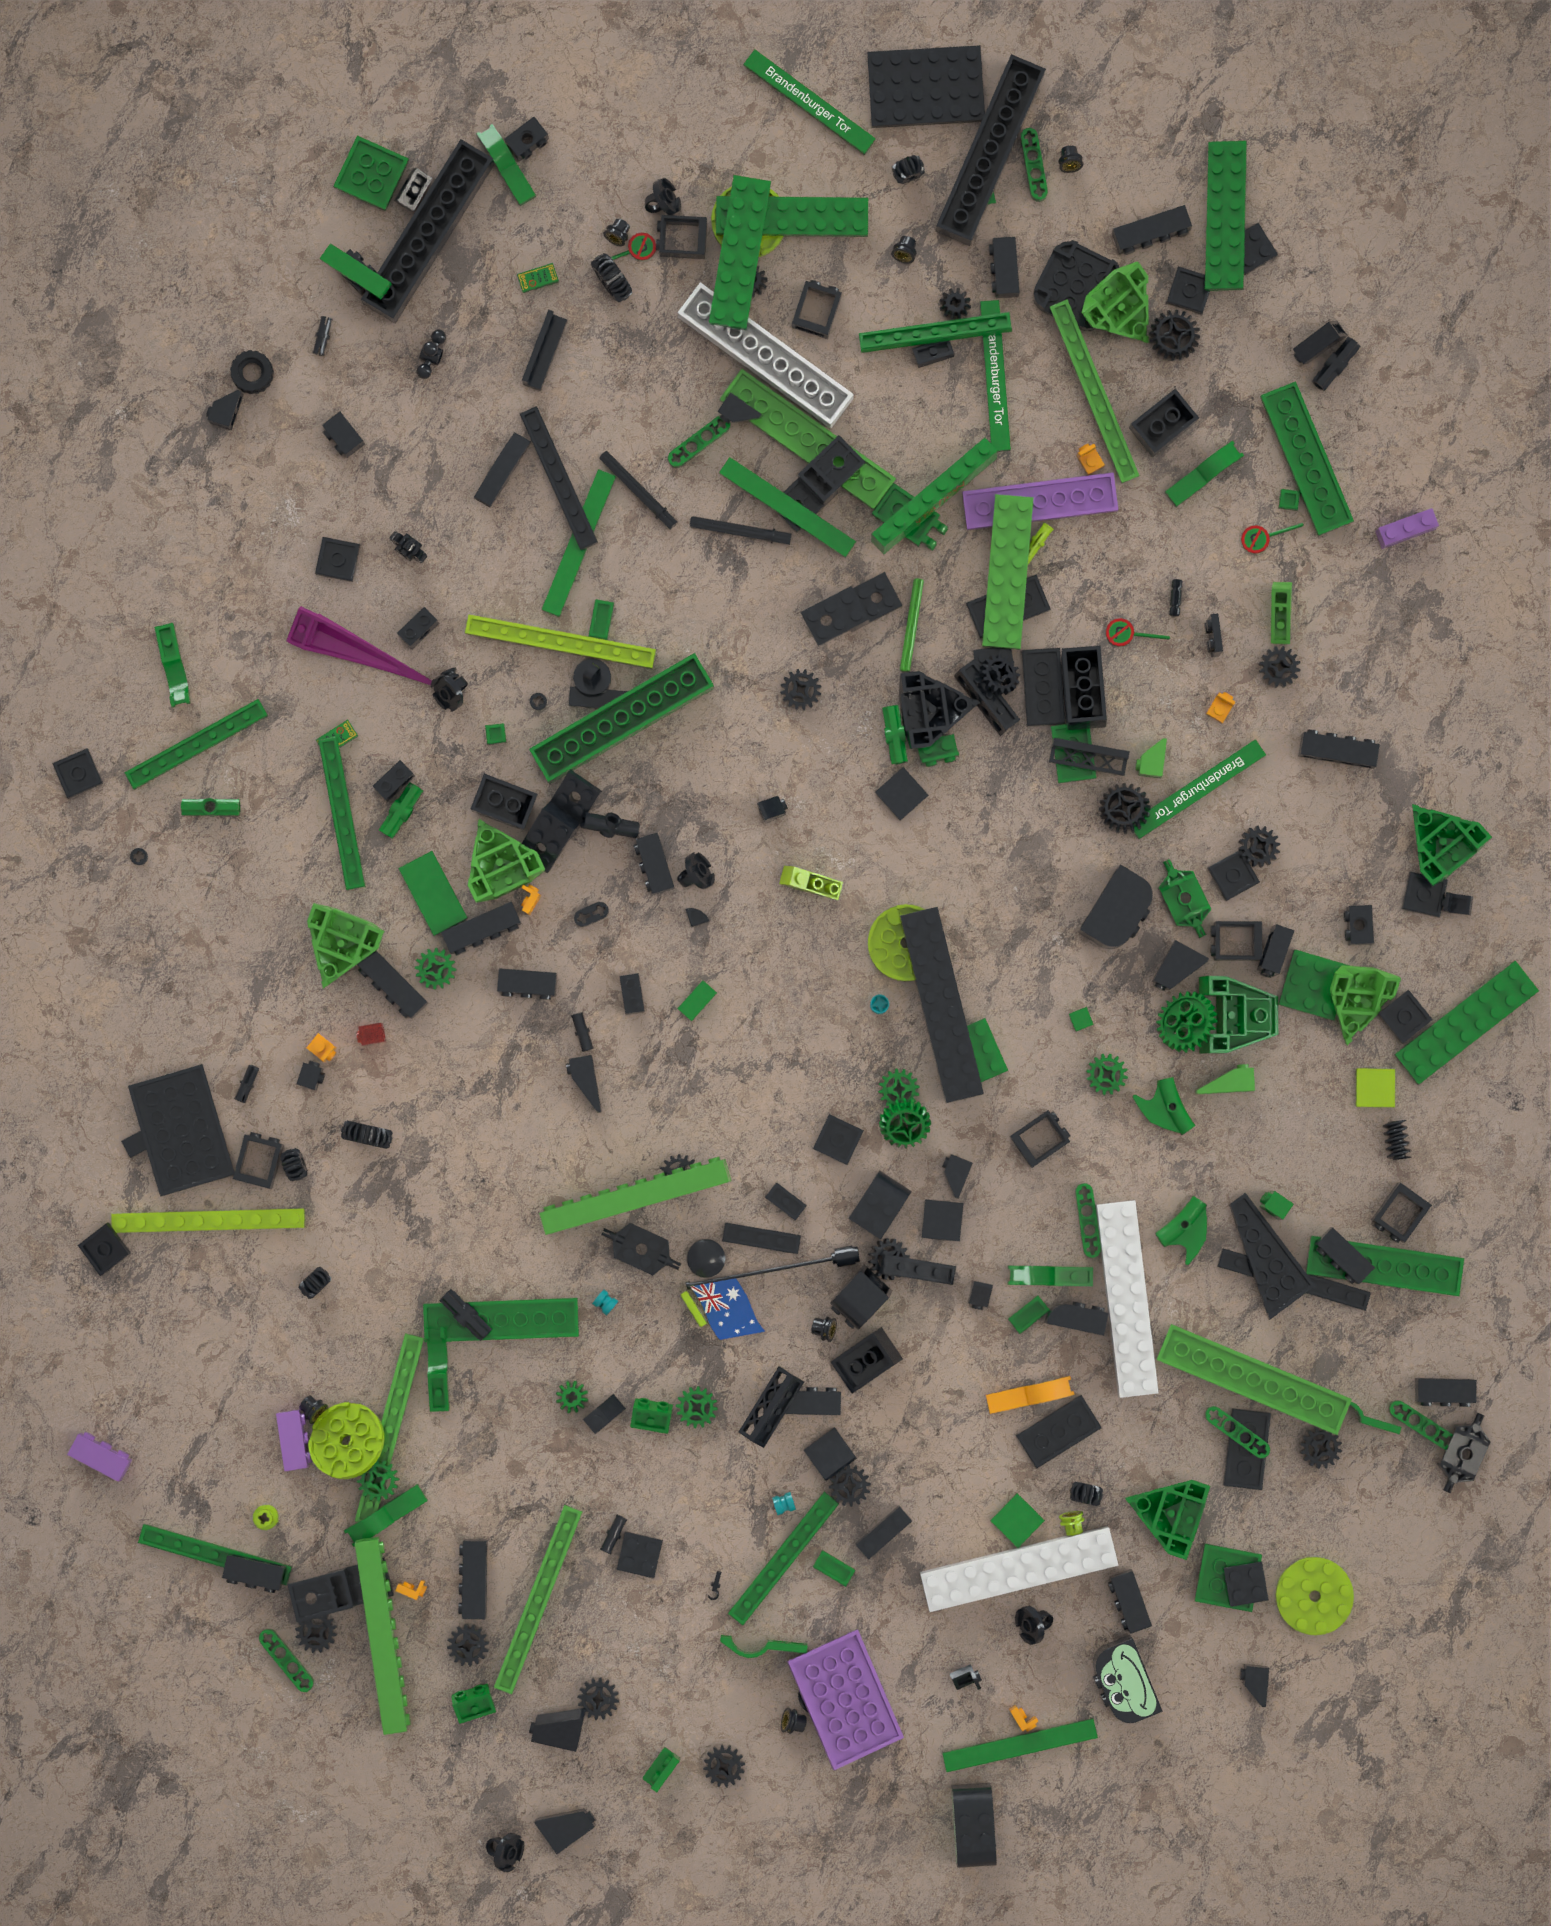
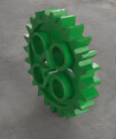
(1196, 1032)

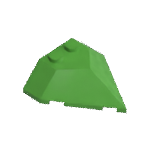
(1120, 303)
(500, 864)
(340, 940)
(1359, 996)

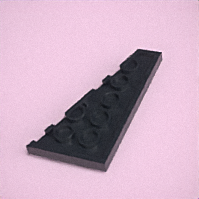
(1273, 1266)

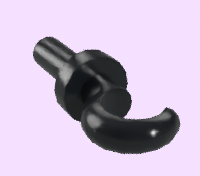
(715, 1585)

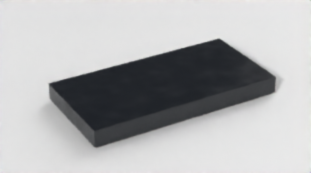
(1034, 604)
(1043, 687)
(1058, 1431)
(1241, 1466)

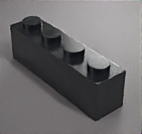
(1151, 230)
(1339, 750)
(481, 928)
(393, 984)
(814, 1402)
(473, 1579)

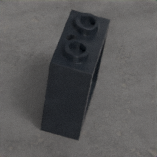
(682, 220)
(810, 327)
(1256, 940)
(1275, 951)
(1053, 1119)
(255, 1137)
(1411, 1196)

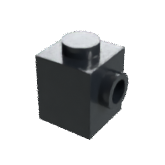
(311, 1075)

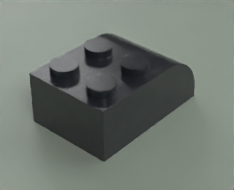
(1163, 422)
(503, 802)
(880, 1204)
(1078, 1317)

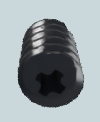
(1396, 1139)

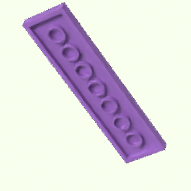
(1051, 499)

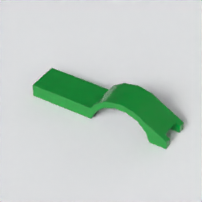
(506, 165)
(1203, 474)
(172, 664)
(1051, 1275)
(437, 1369)
(1374, 1422)
(387, 1514)
(771, 1645)

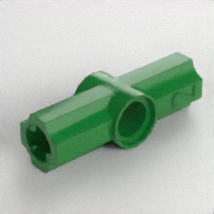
(895, 734)
(223, 807)
(401, 810)

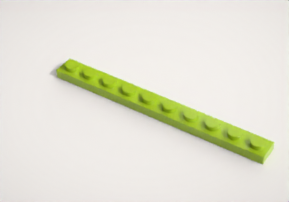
(560, 641)
(208, 1220)

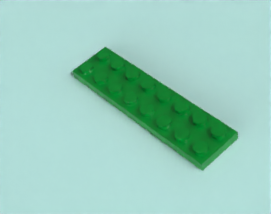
(1226, 215)
(807, 216)
(739, 252)
(1306, 458)
(1466, 1022)
(1397, 1268)
(510, 1319)

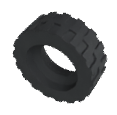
(252, 386)

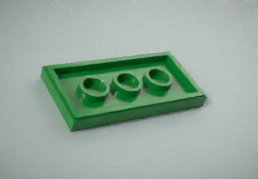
(433, 893)

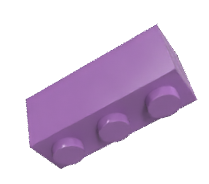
(1407, 528)
(293, 1440)
(100, 1456)

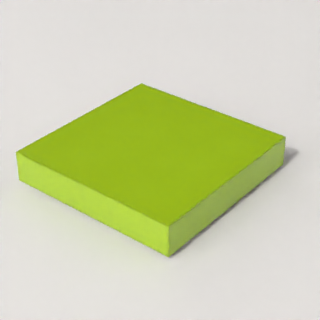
(1375, 1087)
(693, 1308)

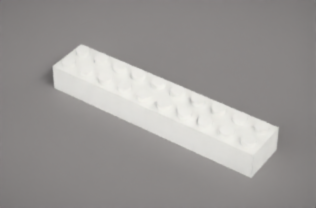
(770, 360)
(1126, 1299)
(1018, 1568)

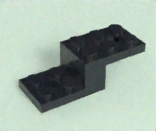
(821, 479)
(851, 609)
(561, 818)
(334, 1593)

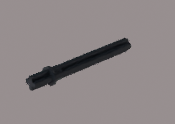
(638, 490)
(740, 530)

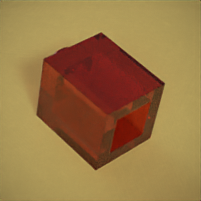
(371, 1034)

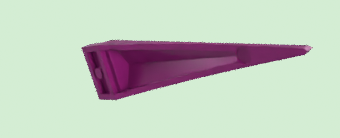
(323, 636)

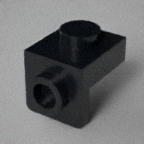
(1457, 903)
(965, 1676)

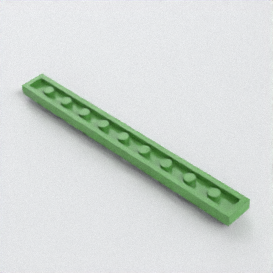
(1094, 391)
(394, 1414)
(538, 1599)

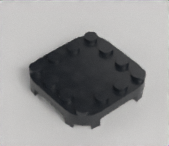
(1071, 276)

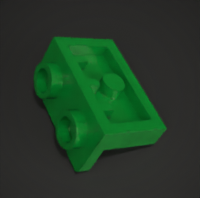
(942, 749)
(651, 1415)
(473, 1703)
(661, 1769)

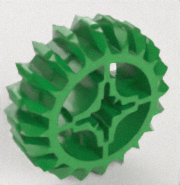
(892, 1130)

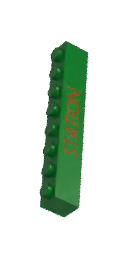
(934, 496)

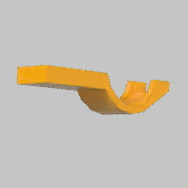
(1029, 1395)

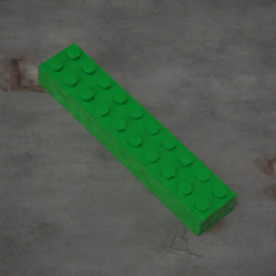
(622, 718)

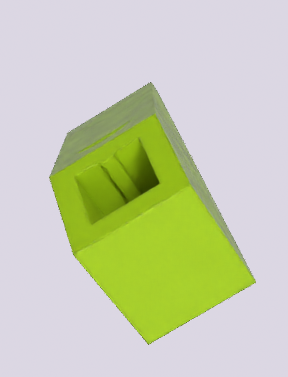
(810, 882)

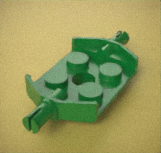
(1184, 914)

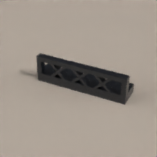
(544, 351)
(991, 705)
(1090, 749)
(773, 1409)

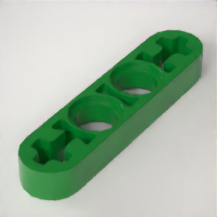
(1034, 164)
(697, 439)
(1092, 1220)
(1421, 1426)
(1238, 1430)
(283, 1662)

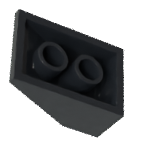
(866, 1360)

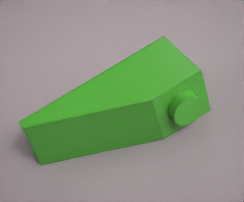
(1281, 612)
(1233, 1081)

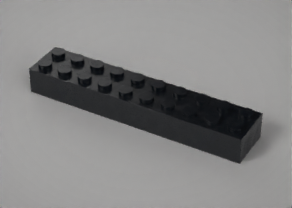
(990, 150)
(430, 228)
(941, 1005)

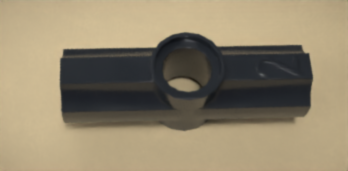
(1336, 364)
(609, 825)
(465, 1314)

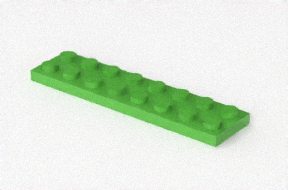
(1007, 572)

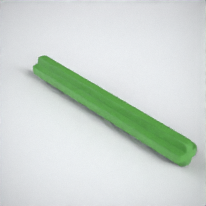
(911, 625)

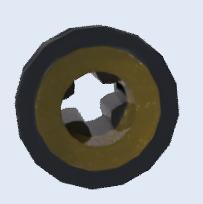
(1070, 160)
(617, 232)
(905, 250)
(824, 1328)
(312, 1409)
(792, 1721)

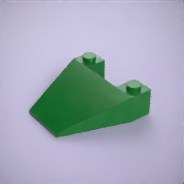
(1243, 1014)

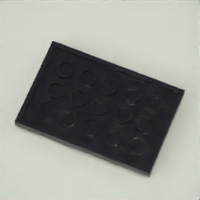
(925, 86)
(181, 1130)

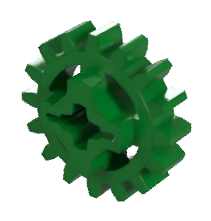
(432, 960)
(1113, 1083)
(907, 1088)
(689, 1413)
(382, 1489)

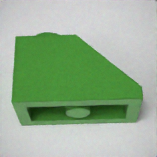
(1152, 761)

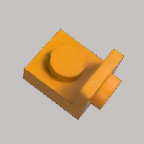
(1090, 459)
(1221, 707)
(530, 902)
(322, 1048)
(408, 1589)
(1019, 1715)

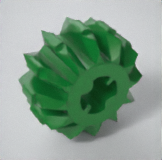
(576, 1401)

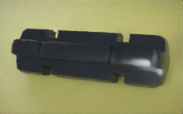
(1175, 600)

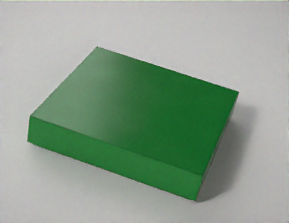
(1017, 1520)

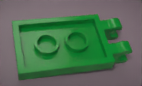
(894, 501)

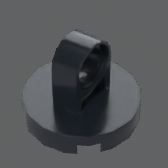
(664, 196)
(592, 677)
(448, 691)
(696, 872)
(1032, 1624)
(507, 1852)

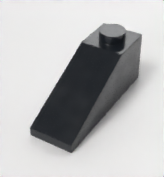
(584, 1076)

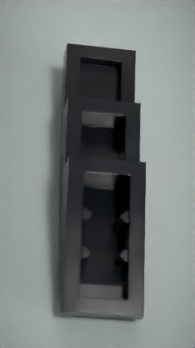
(502, 469)

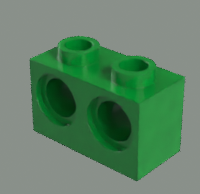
(1275, 1204)

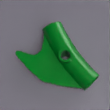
(1158, 1110)
(1191, 1236)

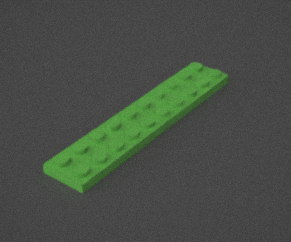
(806, 436)
(1254, 1379)

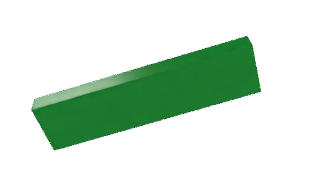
(355, 271)

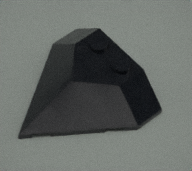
(929, 708)

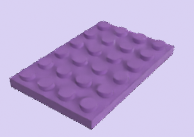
(845, 1699)

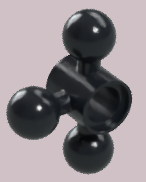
(431, 353)

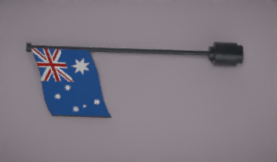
(729, 1306)

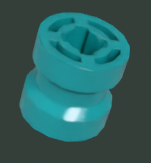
(881, 1002)
(605, 1302)
(783, 1503)

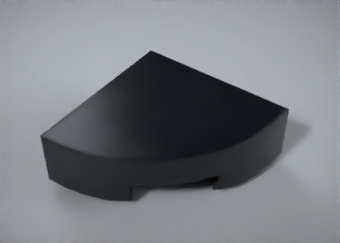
(696, 917)

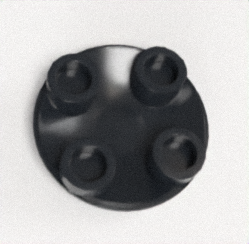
(706, 1258)

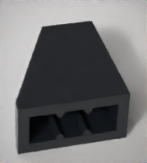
(1319, 342)
(1177, 966)
(558, 1729)
(565, 1827)

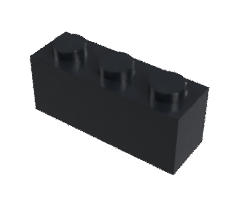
(1004, 267)
(654, 864)
(527, 983)
(1344, 1256)
(1445, 1391)
(883, 1532)
(253, 1573)
(1129, 1601)

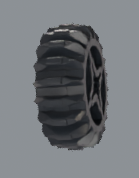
(611, 277)
(1166, 337)
(1117, 810)
(366, 1134)

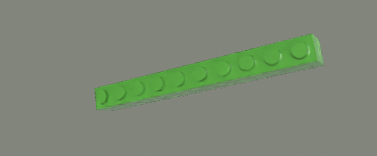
(636, 1196)
(381, 1635)

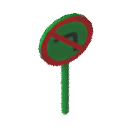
(640, 246)
(1256, 538)
(1121, 632)

